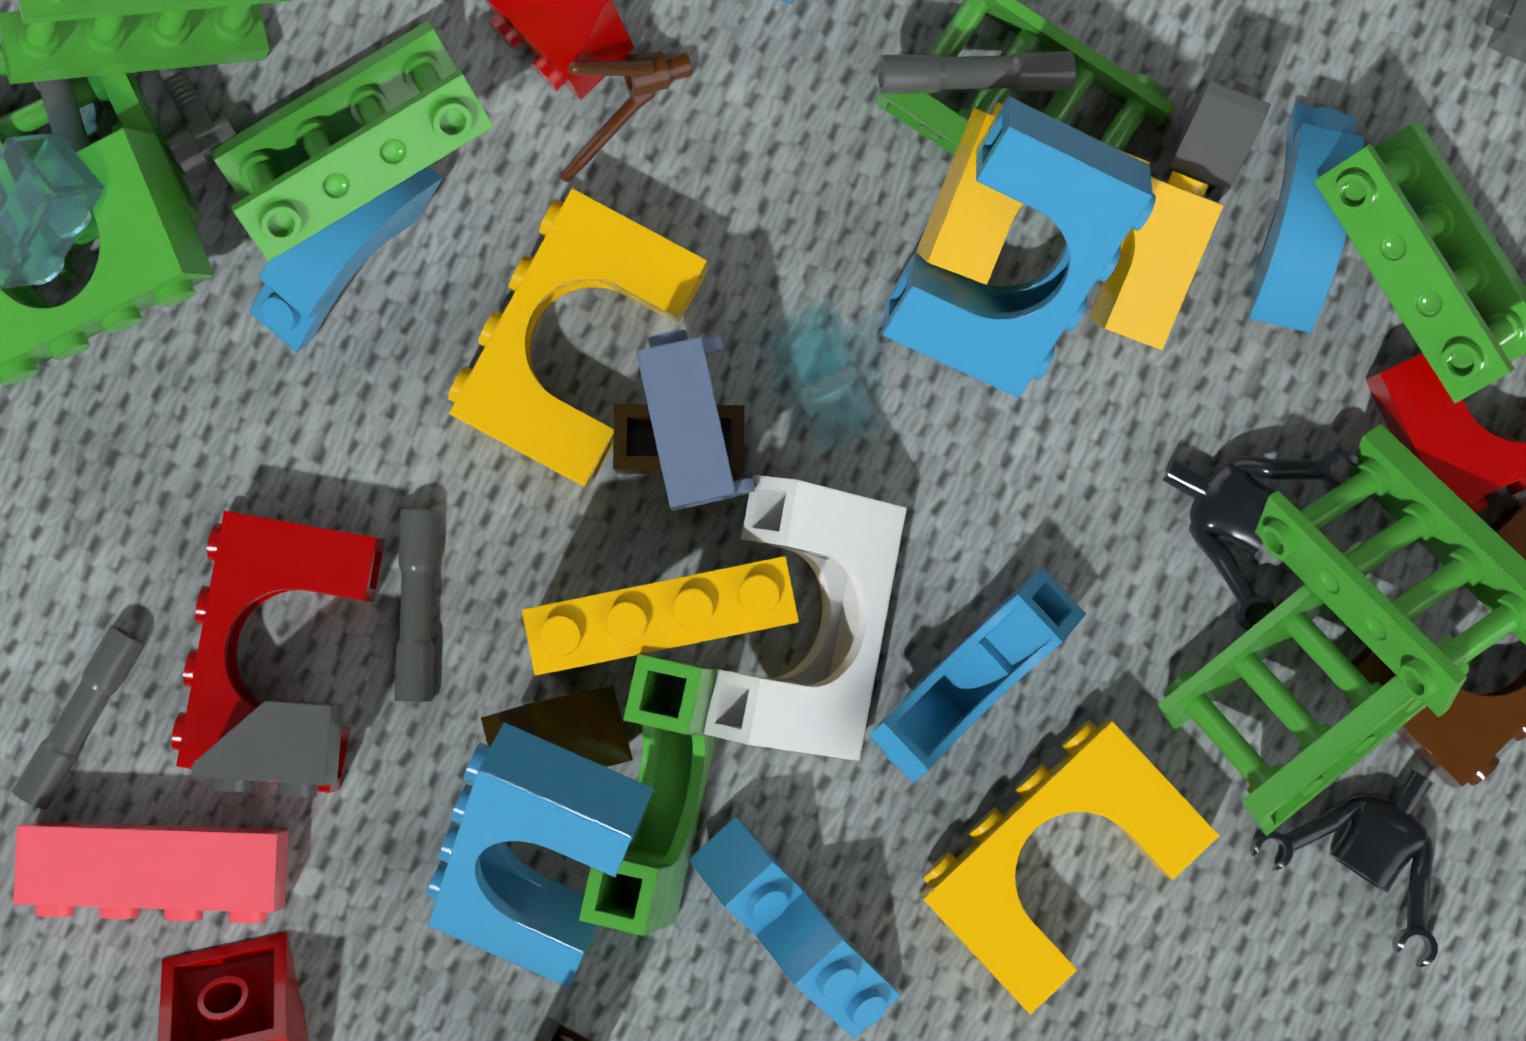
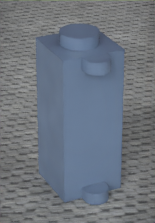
(687, 420)

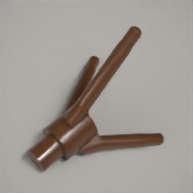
(642, 78)

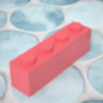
(151, 869)

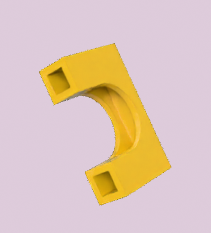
(581, 249)
(1153, 264)
(660, 616)
(1097, 776)

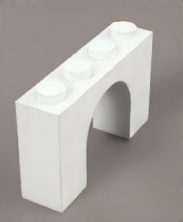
(854, 555)

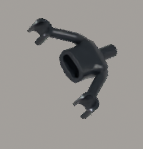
(1231, 505)
(1377, 847)

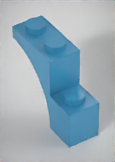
(976, 674)
(793, 928)

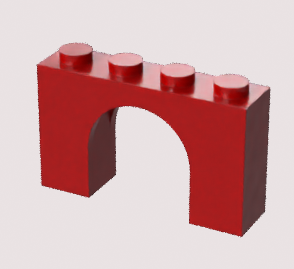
(1446, 434)
(252, 564)

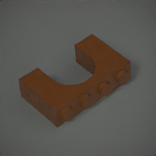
(1476, 727)

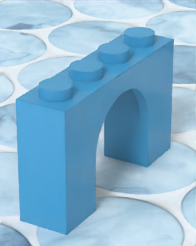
(1011, 330)
(540, 797)

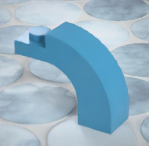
(1305, 234)
(312, 274)

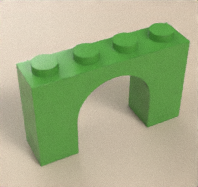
(144, 260)
(672, 707)

